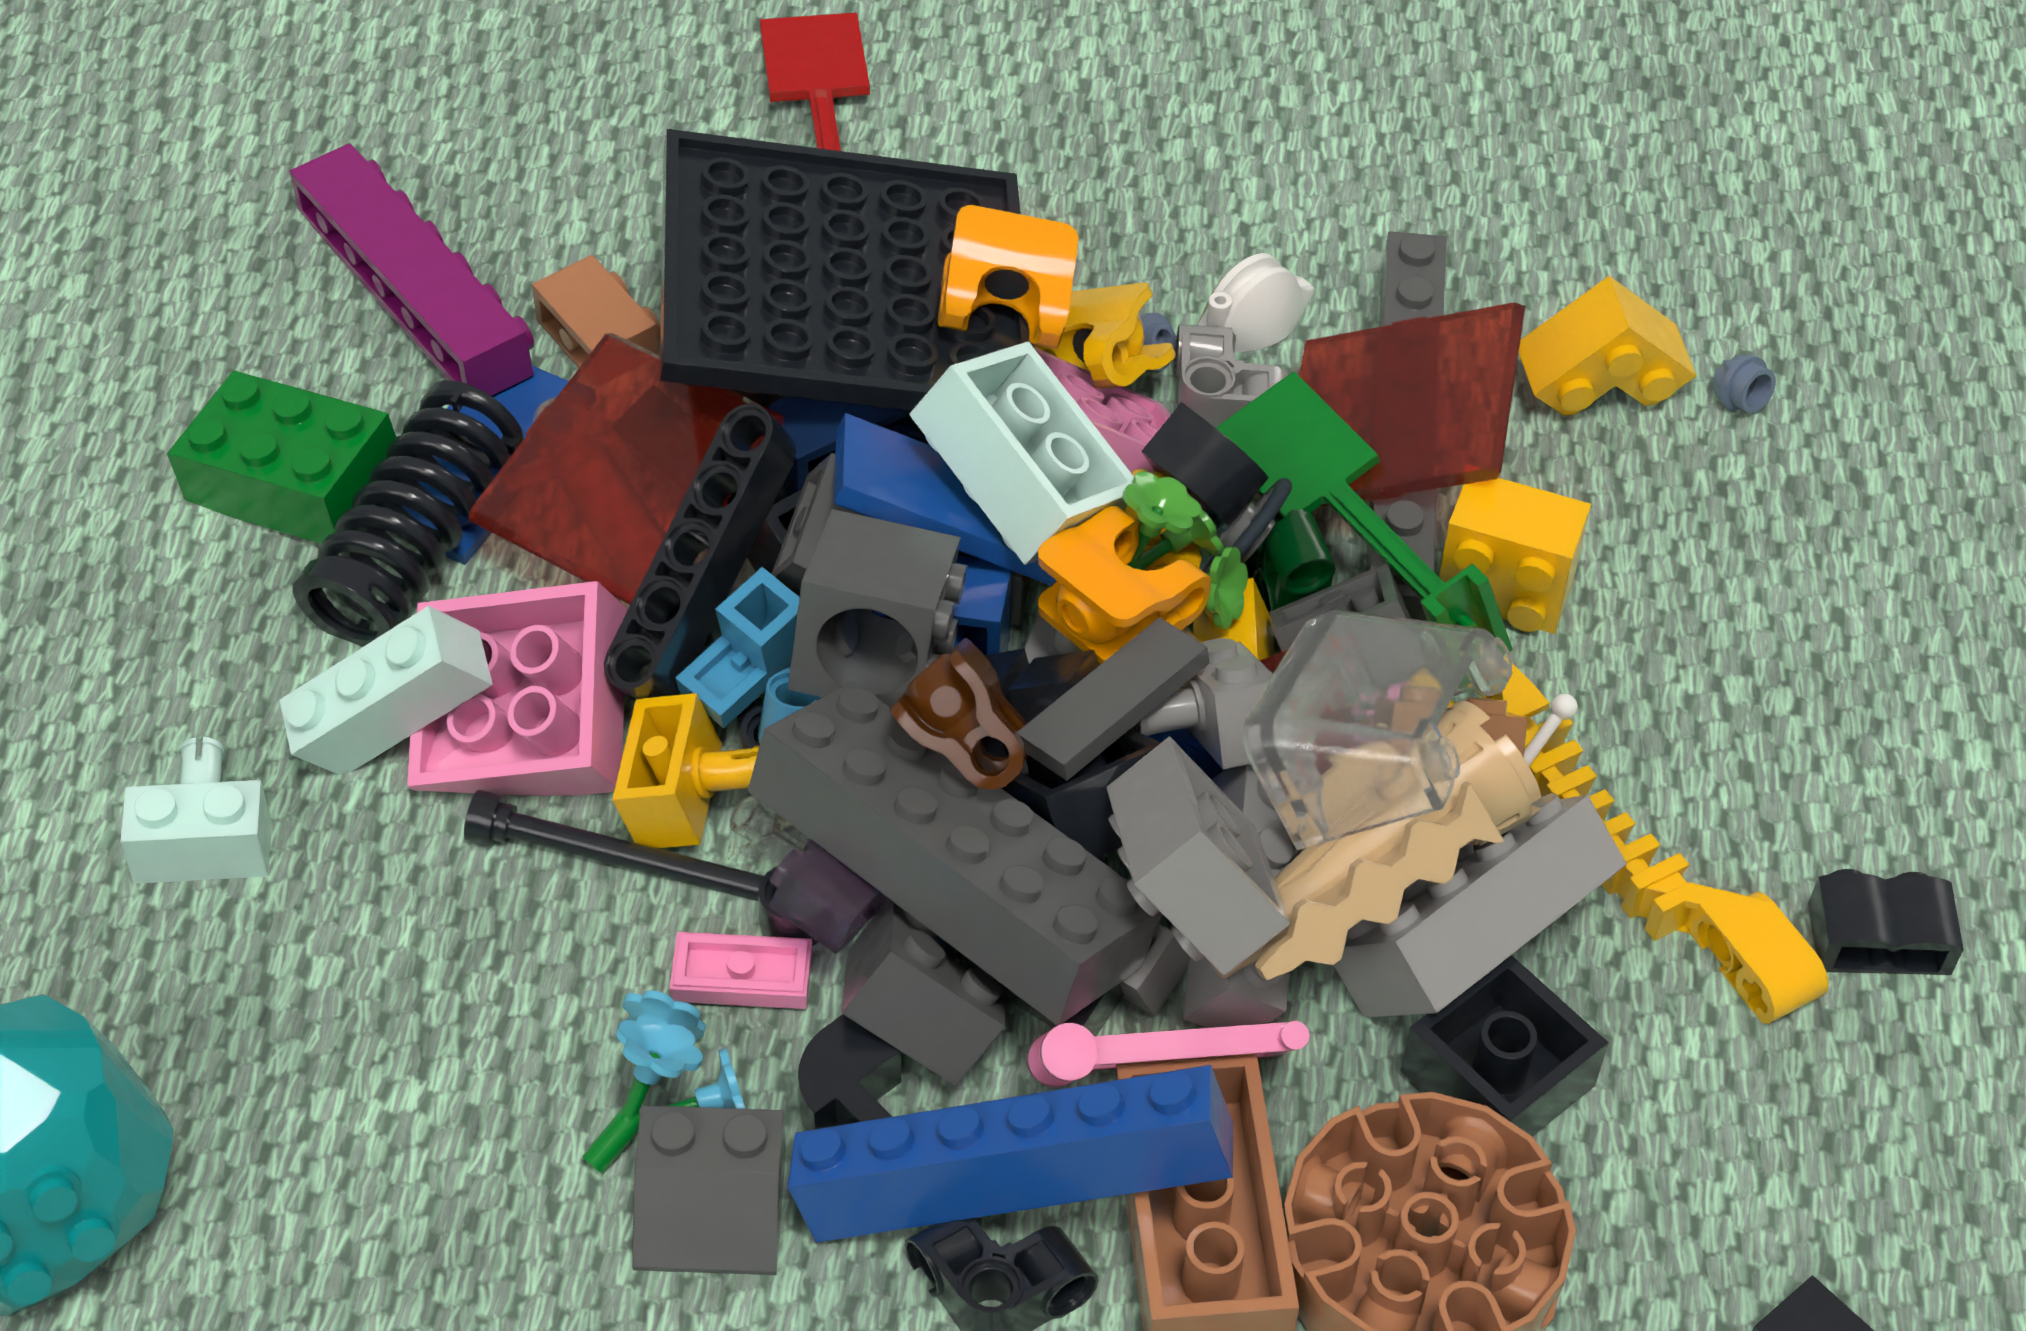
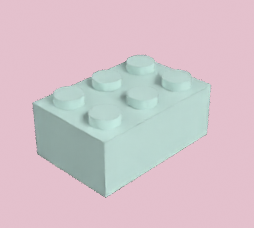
(1021, 446)

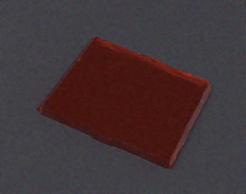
(1423, 396)
(606, 467)

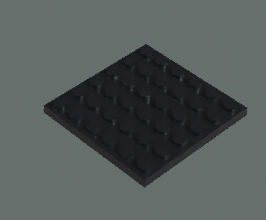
(816, 270)

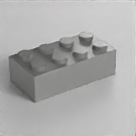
(1483, 915)

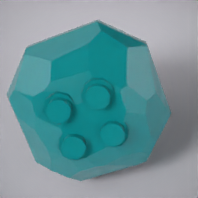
(77, 1151)

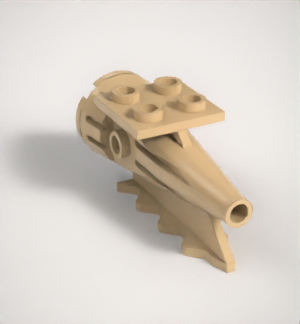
(1367, 872)

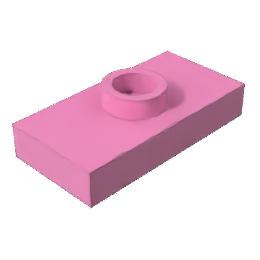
(741, 970)

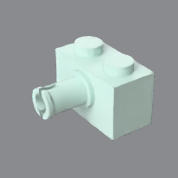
(197, 826)

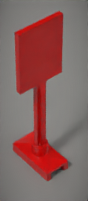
(815, 62)

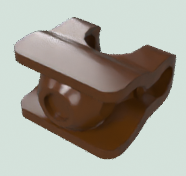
(958, 705)

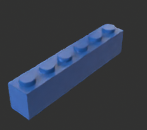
(1013, 1154)

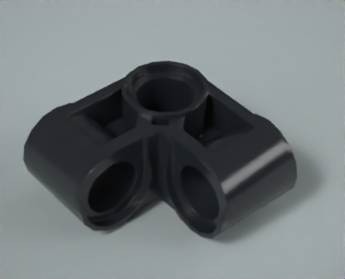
(1034, 1277)

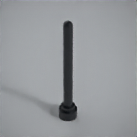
(493, 819)

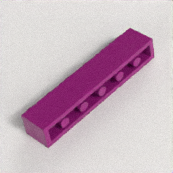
(413, 271)

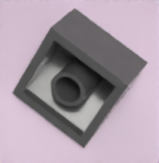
(708, 1190)

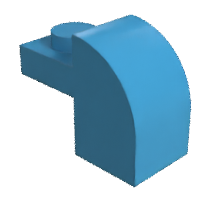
(754, 645)

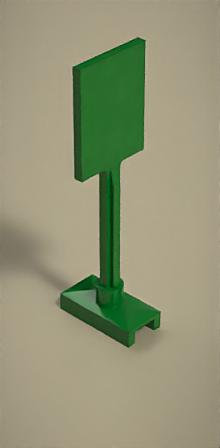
(1306, 441)

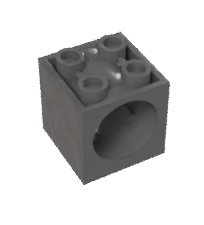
(882, 569)

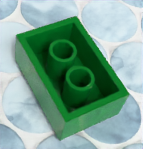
(279, 455)

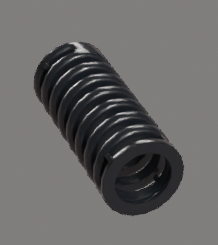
(392, 484)

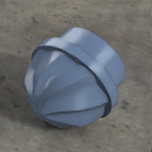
(1744, 383)

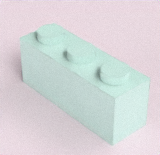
(385, 691)

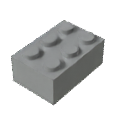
(1195, 858)

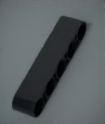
(698, 526)

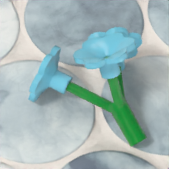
(660, 1043)

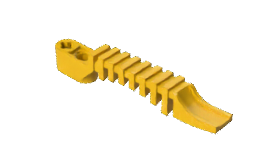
(1748, 934)

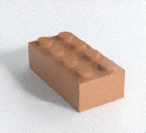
(1218, 1247)

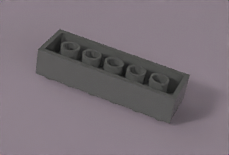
(954, 853)

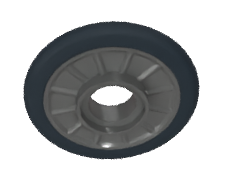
(1255, 521)

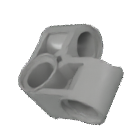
(1212, 378)

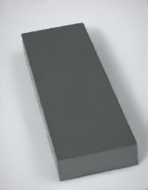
(1113, 698)

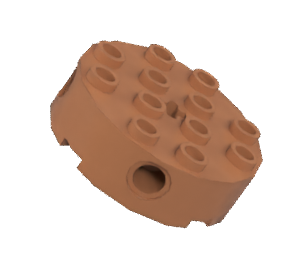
(1426, 1221)

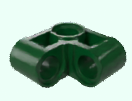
(1291, 561)

